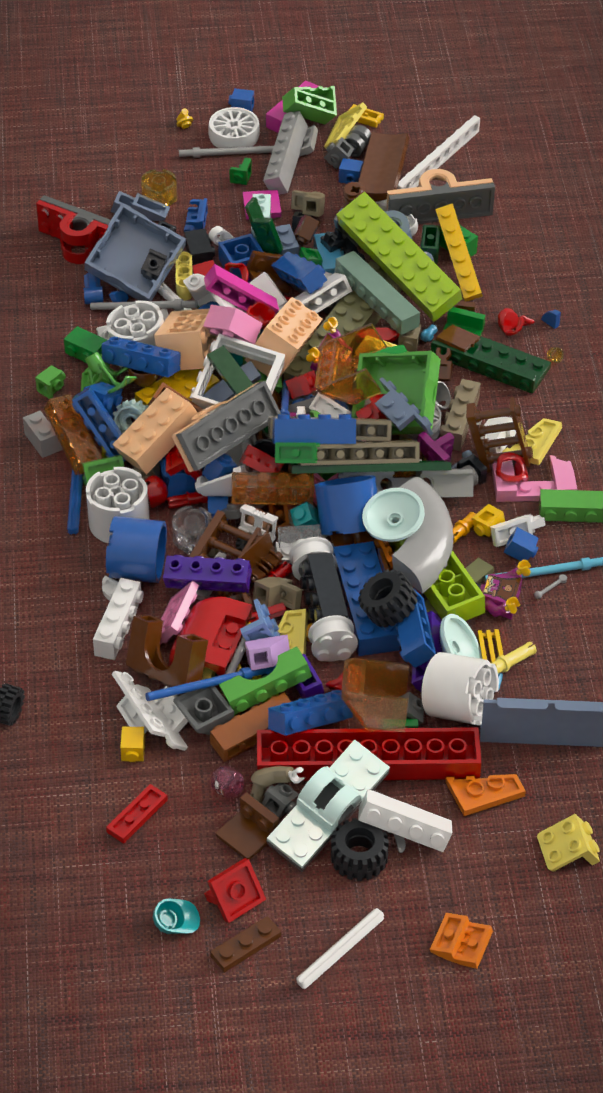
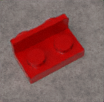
(259, 460)

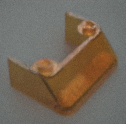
(338, 362)
(364, 691)

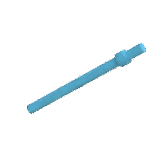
(583, 564)

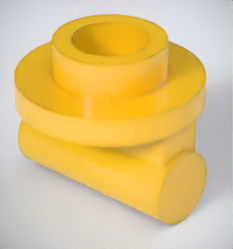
(183, 119)

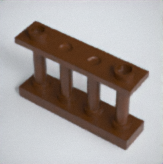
(479, 431)
(210, 537)

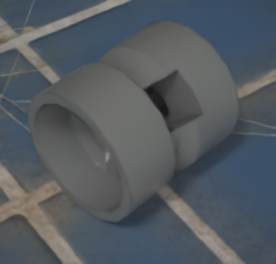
(358, 139)

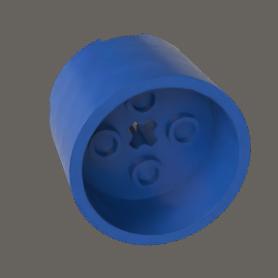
(342, 503)
(136, 549)

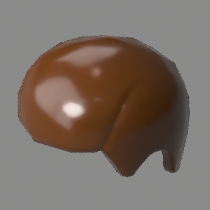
(143, 378)

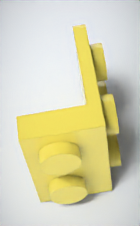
(568, 842)

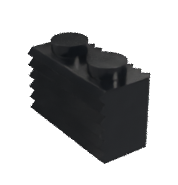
(199, 246)

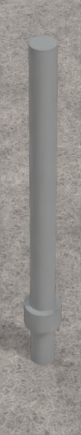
(196, 152)
(177, 304)

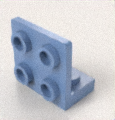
(261, 628)

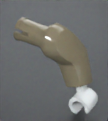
(268, 776)

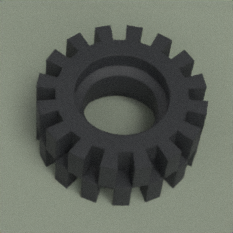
(10, 703)

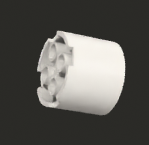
(135, 322)
(115, 494)
(457, 687)

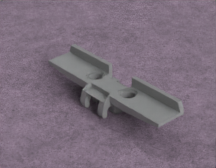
(445, 482)

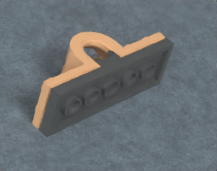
(468, 197)
(225, 425)

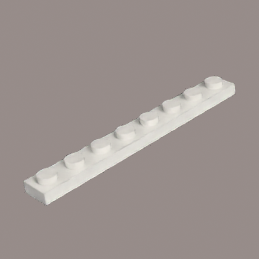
(441, 153)

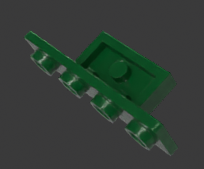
(263, 228)

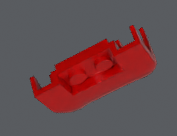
(220, 623)

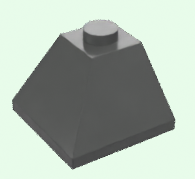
(204, 709)

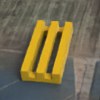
(370, 117)
(489, 635)

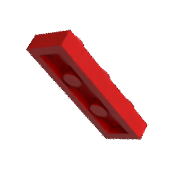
(137, 813)

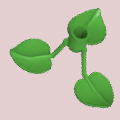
(97, 365)

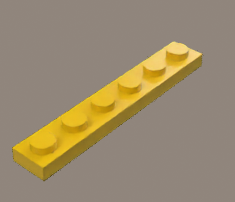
(459, 252)

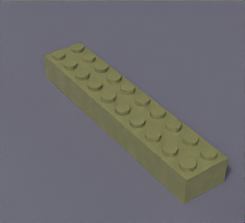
(350, 313)

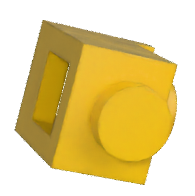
(485, 518)

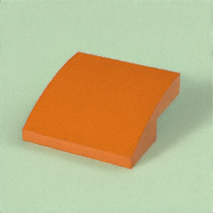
(461, 940)

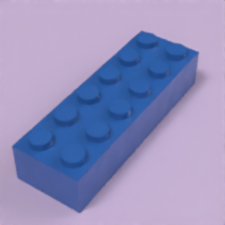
(354, 568)

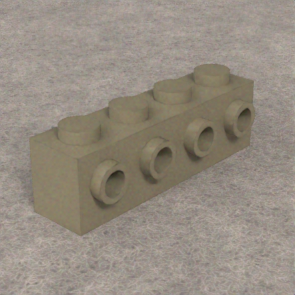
(456, 419)

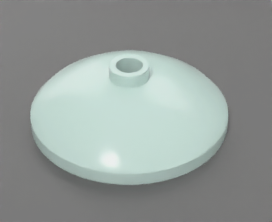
(393, 506)
(458, 637)

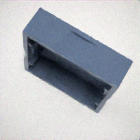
(124, 249)

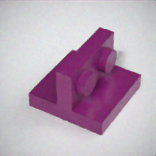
(436, 450)

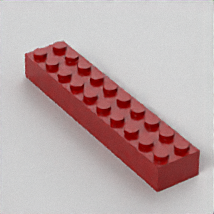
(409, 754)

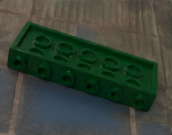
(499, 363)

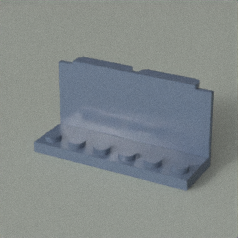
(542, 722)

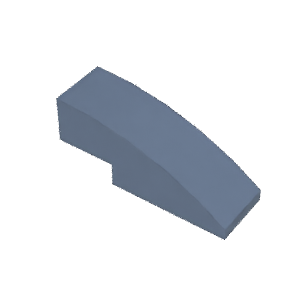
(150, 208)

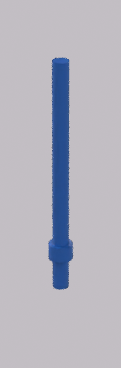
(285, 399)
(245, 672)

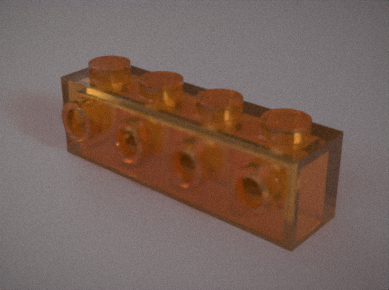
(71, 432)
(272, 488)

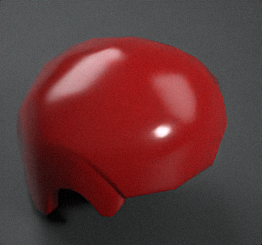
(261, 313)
(156, 490)

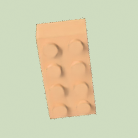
(150, 434)

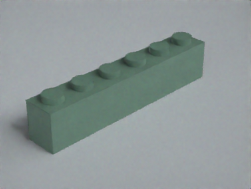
(378, 293)

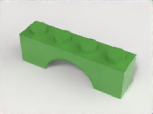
(245, 693)

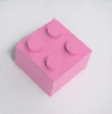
(232, 323)

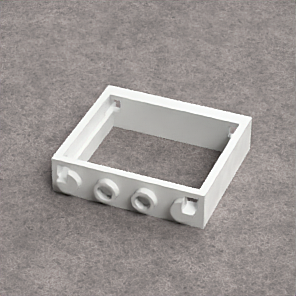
(243, 349)

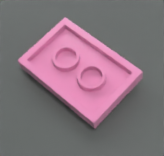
(177, 611)

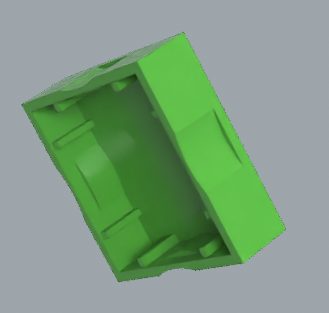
(412, 374)

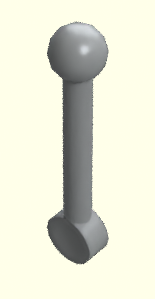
(562, 579)

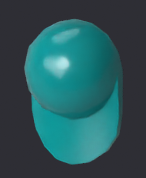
(176, 916)

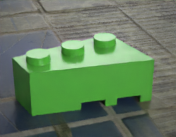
(313, 103)

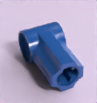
(93, 289)

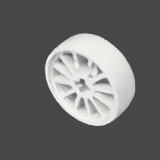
(233, 128)

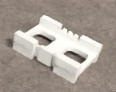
(259, 517)

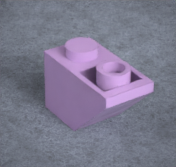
(265, 651)

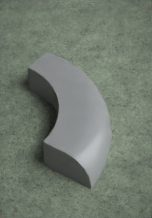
(430, 547)

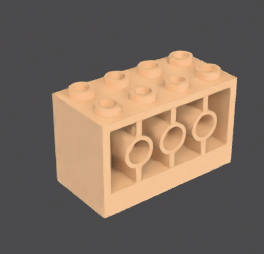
(185, 333)
(287, 333)

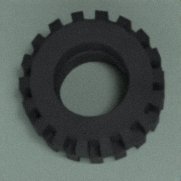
(387, 598)
(359, 864)

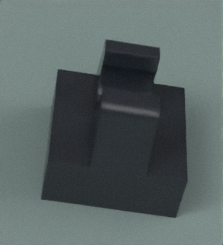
(333, 241)

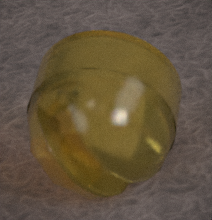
(557, 356)

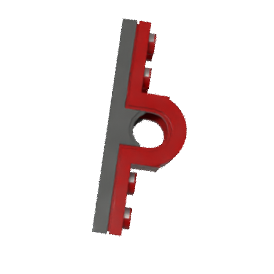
(71, 226)

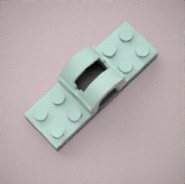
(325, 803)

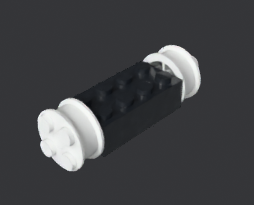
(331, 629)

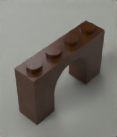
(146, 657)

